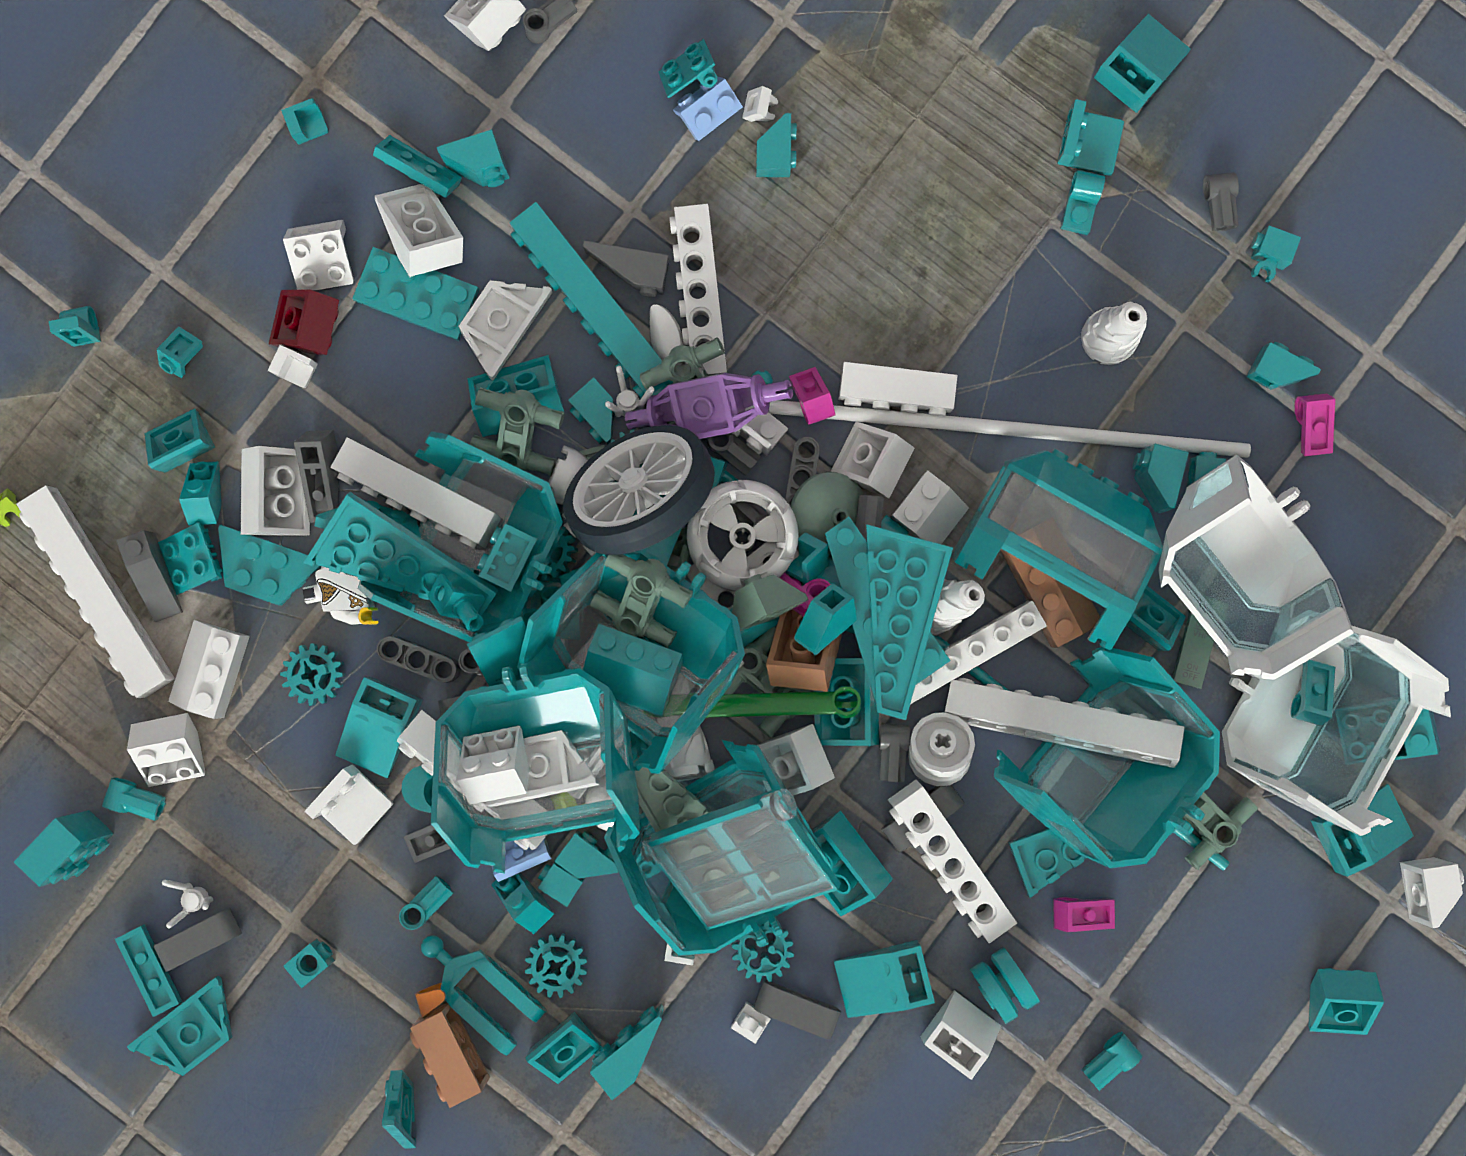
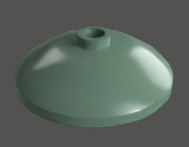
(821, 500)

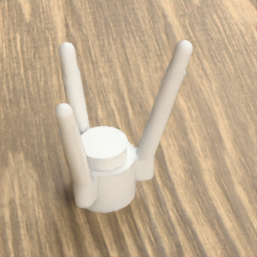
(627, 399)
(191, 900)

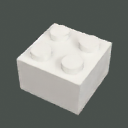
(798, 759)

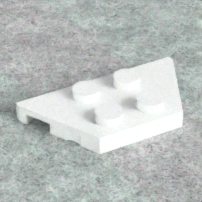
(500, 321)
(553, 768)

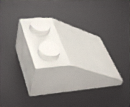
(420, 229)

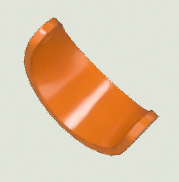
(430, 998)

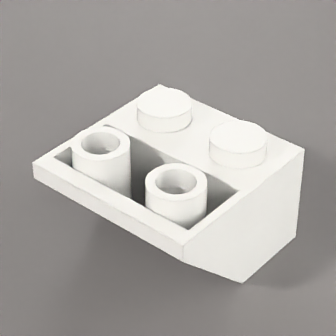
(166, 749)
(493, 765)
(961, 1034)

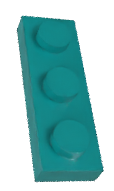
(417, 166)
(148, 970)

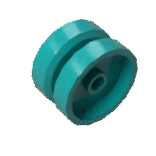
(1004, 985)

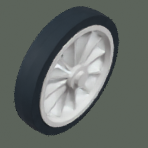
(672, 466)

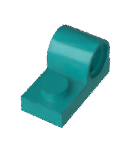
(1081, 201)
(76, 326)
(1316, 695)

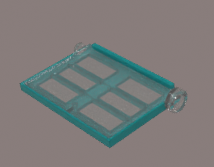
(741, 860)

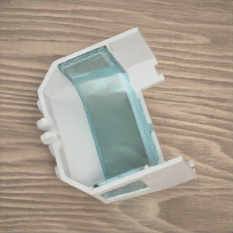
(1251, 573)
(1343, 762)

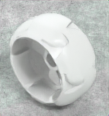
(778, 527)

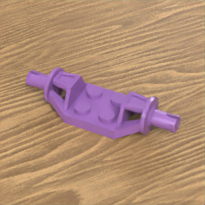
(710, 404)

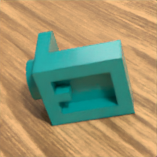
(178, 351)

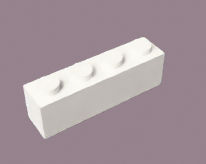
(897, 388)

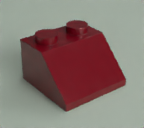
(304, 321)

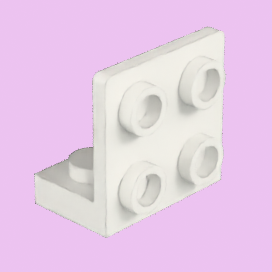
(318, 256)
(762, 432)
(351, 804)

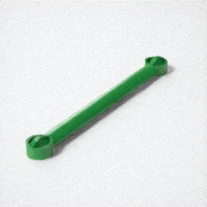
(786, 704)

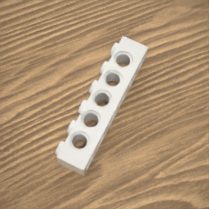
(697, 220)
(983, 645)
(996, 917)

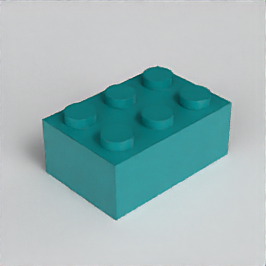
(64, 848)

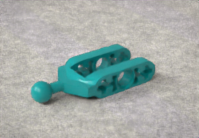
(466, 1007)

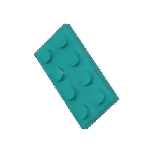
(423, 299)

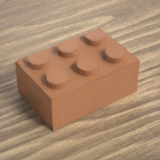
(794, 665)
(449, 1055)

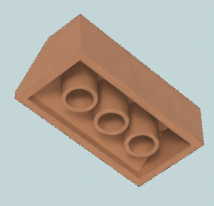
(1062, 608)

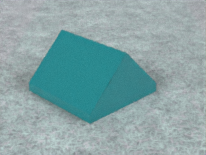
(177, 442)
(1156, 620)
(563, 1049)

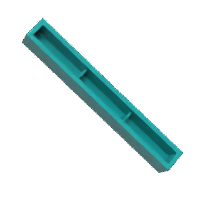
(585, 295)

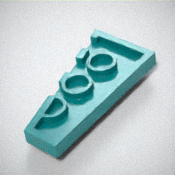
(1042, 859)

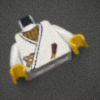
(341, 597)

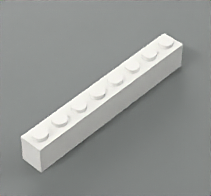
(95, 592)
(1066, 723)

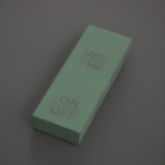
(1193, 654)

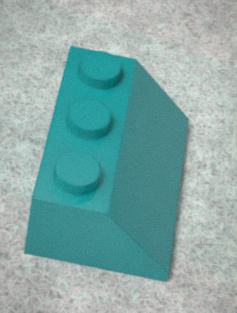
(532, 375)
(633, 669)
(863, 727)
(852, 863)

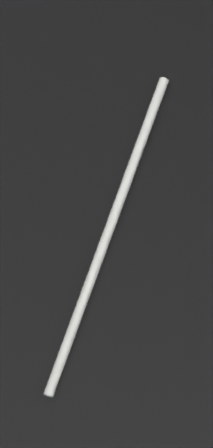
(1019, 429)

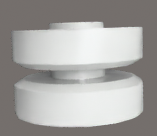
(941, 749)

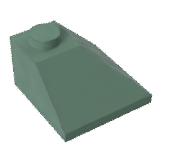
(764, 600)

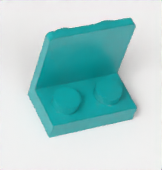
(1090, 140)
(507, 556)

